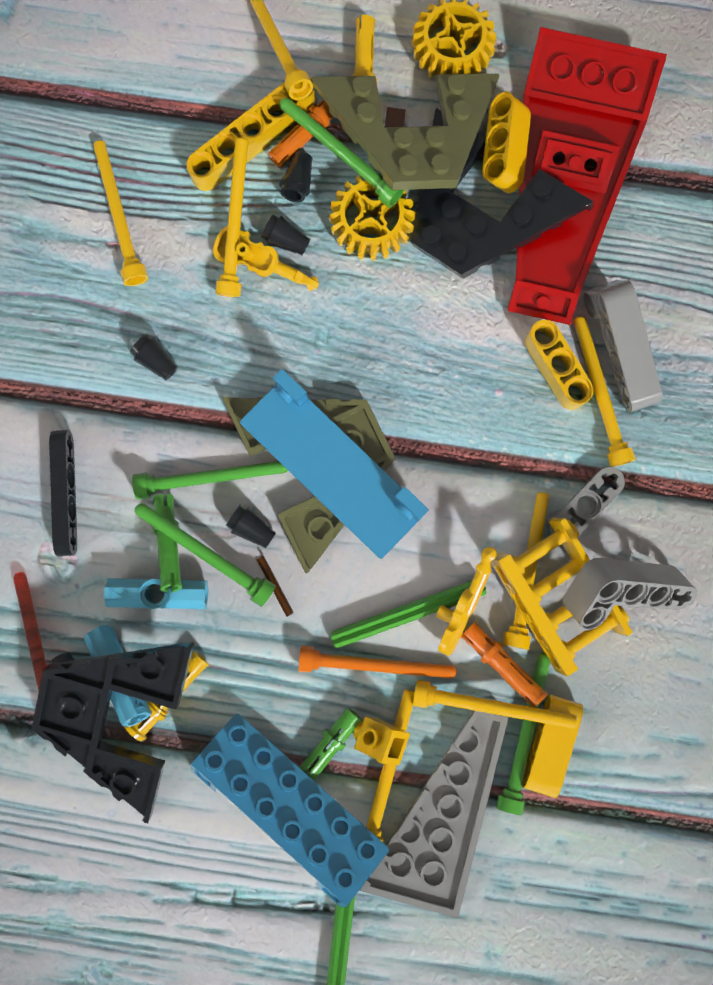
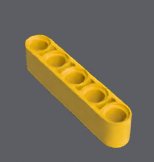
(257, 118)

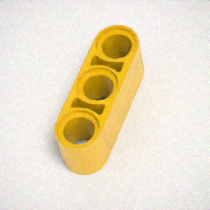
(506, 142)
(558, 349)
(551, 750)

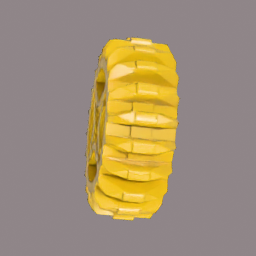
(461, 28)
(353, 234)

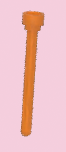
(313, 659)

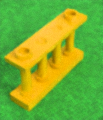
(528, 596)

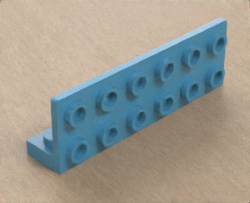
(333, 466)
(290, 809)

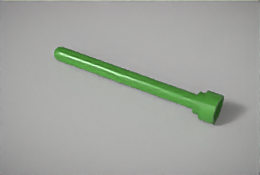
(386, 195)
(147, 485)
(258, 589)
(511, 799)

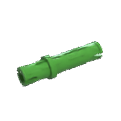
(167, 547)
(348, 721)

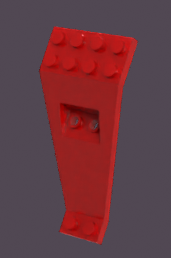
(590, 105)

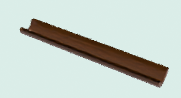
(277, 591)

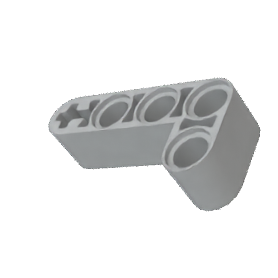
(626, 342)
(624, 583)

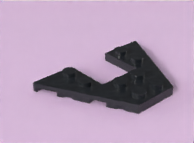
(468, 238)
(75, 707)

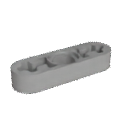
(596, 482)

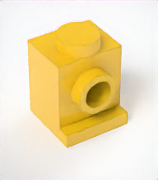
(381, 740)

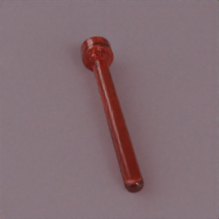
(30, 625)

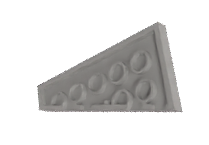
(440, 831)

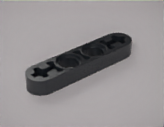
(63, 493)

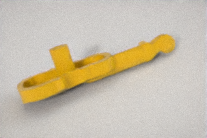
(261, 259)
(466, 604)

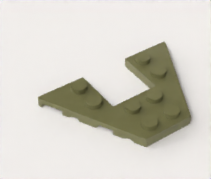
(412, 155)
(310, 523)

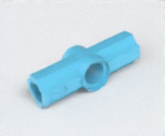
(136, 594)
(129, 709)

